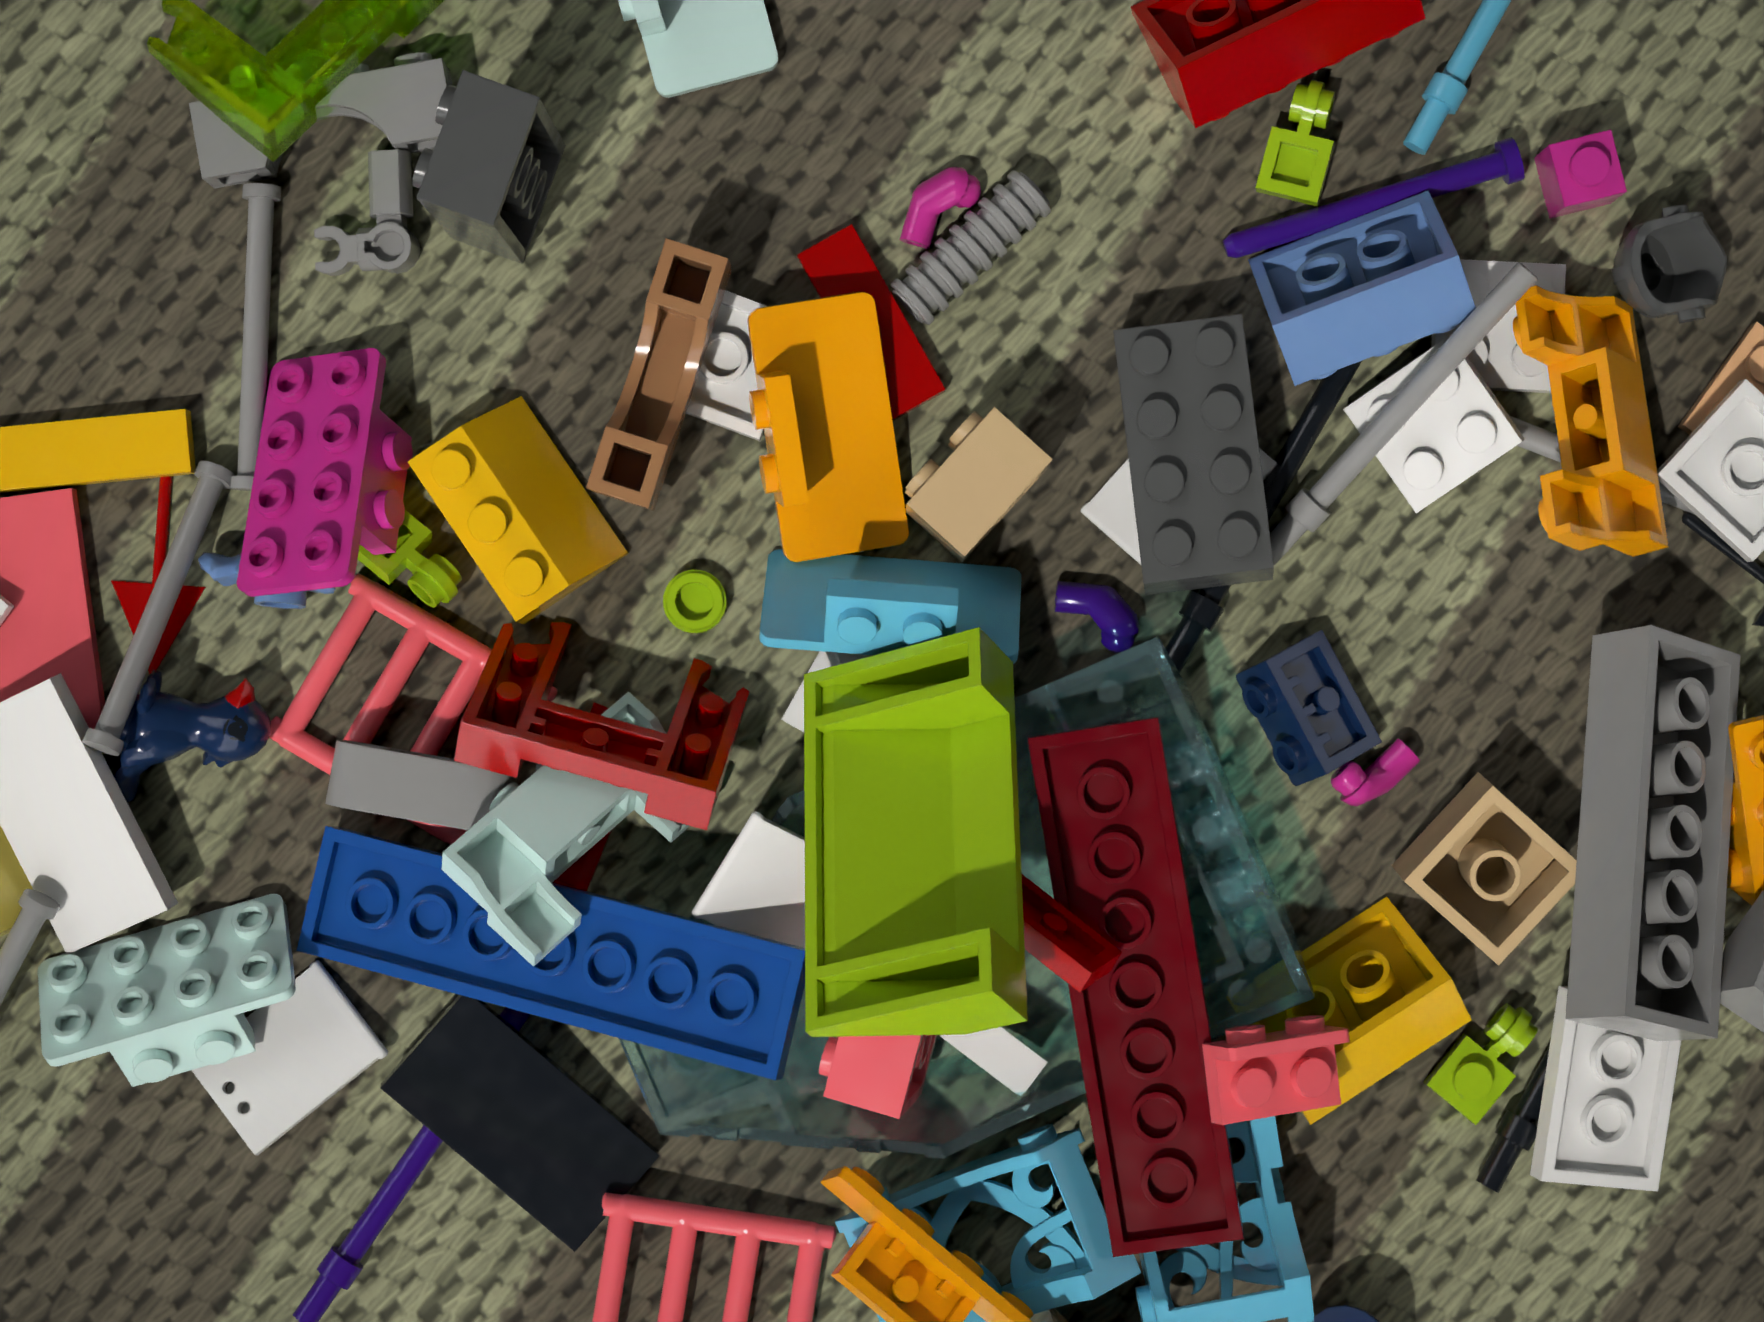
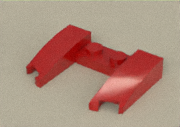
(514, 723)

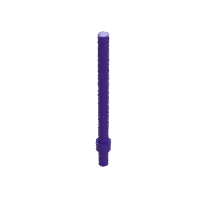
(343, 1264)

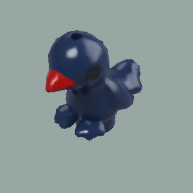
(170, 725)

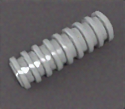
(971, 247)

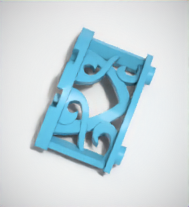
(1274, 1261)
(1077, 1269)

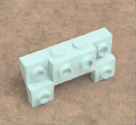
(536, 836)

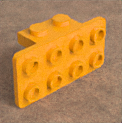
(826, 426)

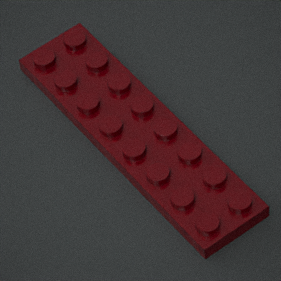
(1144, 1022)

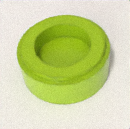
(695, 601)

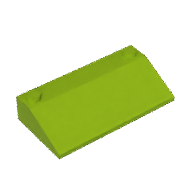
(913, 843)

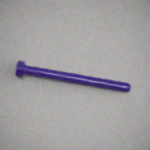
(1504, 163)

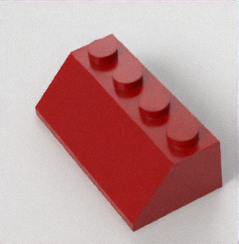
(1240, 50)

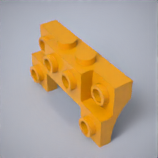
(1602, 423)

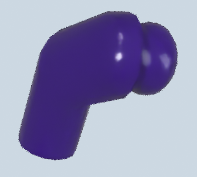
(1105, 607)

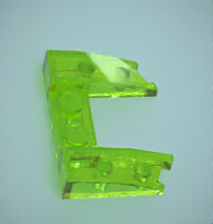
(275, 94)

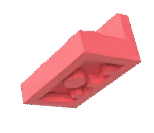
(1273, 1072)

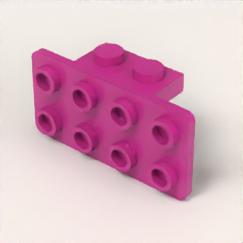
(323, 475)

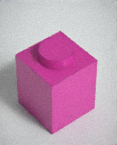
(1580, 174)

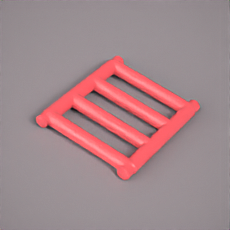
(422, 630)
(686, 1221)

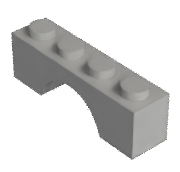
(394, 99)

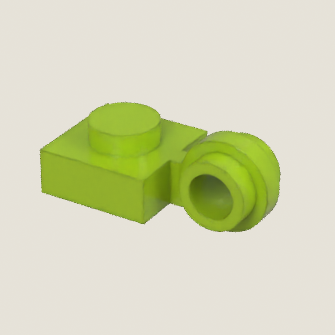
(1297, 161)
(432, 579)
(1471, 1075)

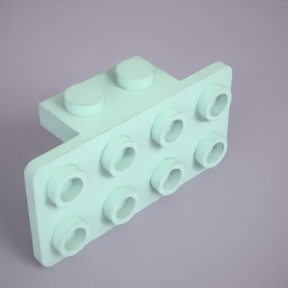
(702, 41)
(169, 992)

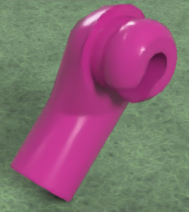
(934, 196)
(1378, 778)

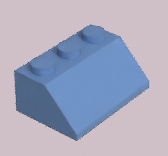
(1363, 288)

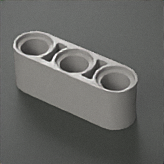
(411, 785)

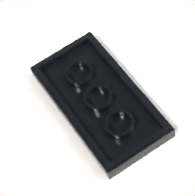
(519, 1119)

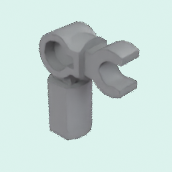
(389, 243)

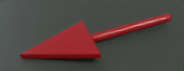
(135, 595)

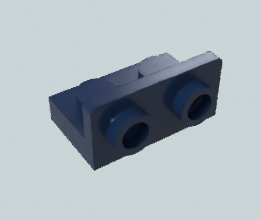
(1308, 709)

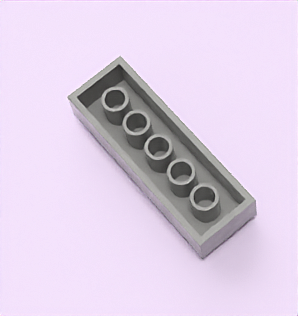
(1653, 836)

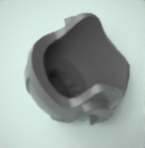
(1671, 266)

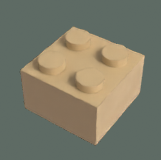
(976, 483)
(1487, 868)

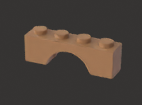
(661, 376)

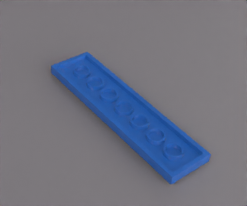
(617, 974)

